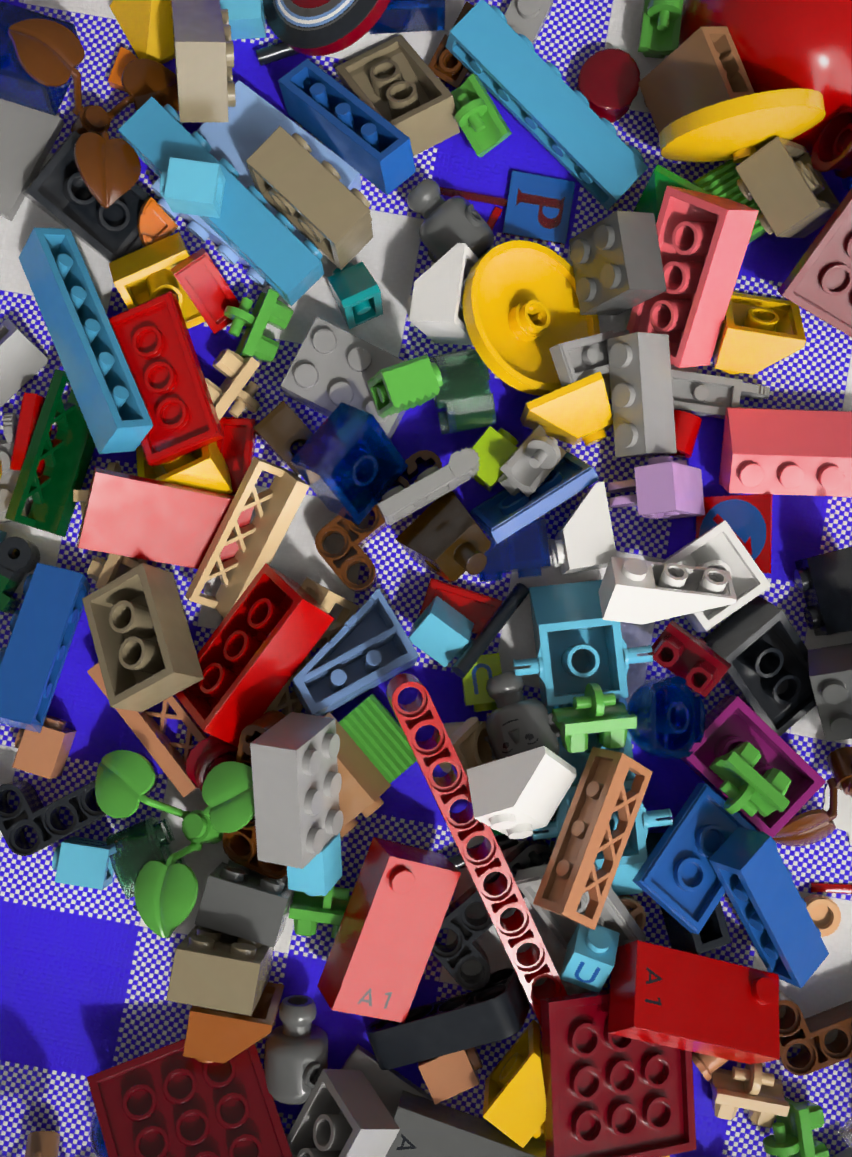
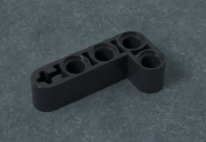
(46, 819)
(470, 929)
(452, 1023)

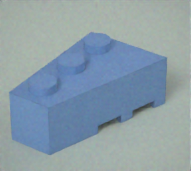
(356, 659)

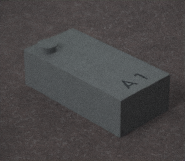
(448, 1132)

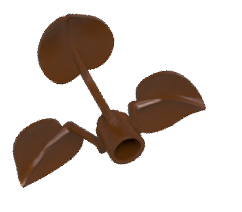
(50, 57)
(817, 823)

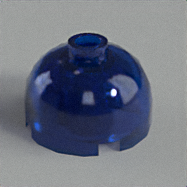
(666, 718)

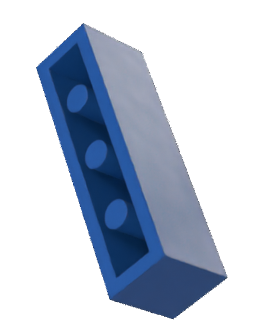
(348, 126)
(39, 644)
(769, 905)

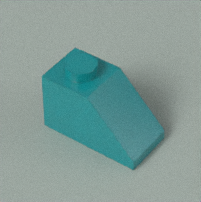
(356, 294)

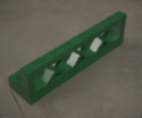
(65, 461)

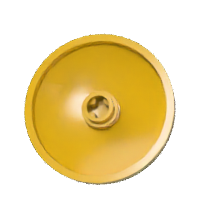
(741, 125)
(518, 307)

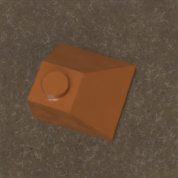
(222, 1034)

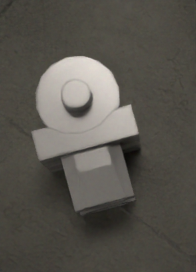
(531, 463)

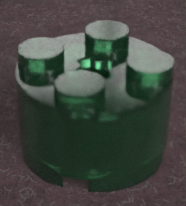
(464, 392)
(137, 846)

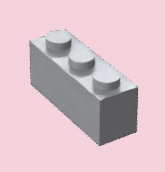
(641, 395)

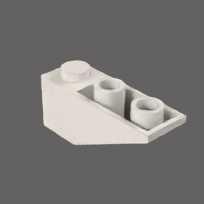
(657, 591)

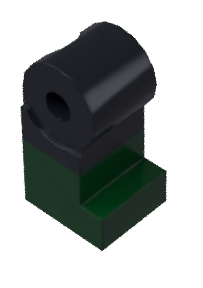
(16, 560)

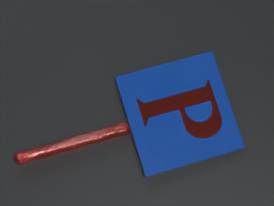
(535, 206)

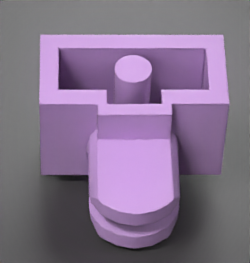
(662, 490)

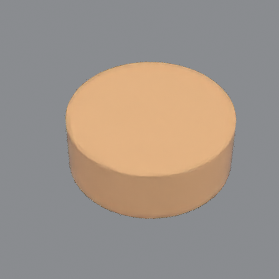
(823, 913)

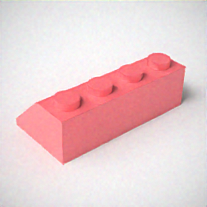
(701, 258)
(787, 452)

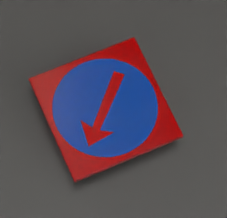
(749, 519)

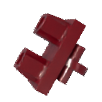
(689, 658)

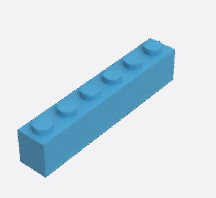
(545, 103)
(244, 221)
(85, 341)

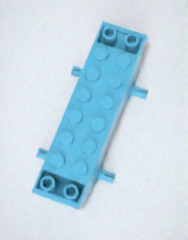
(576, 650)

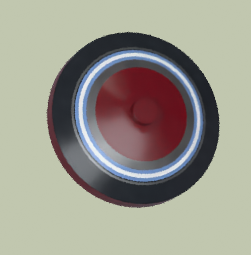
(322, 25)

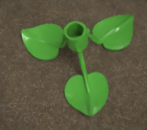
(170, 890)

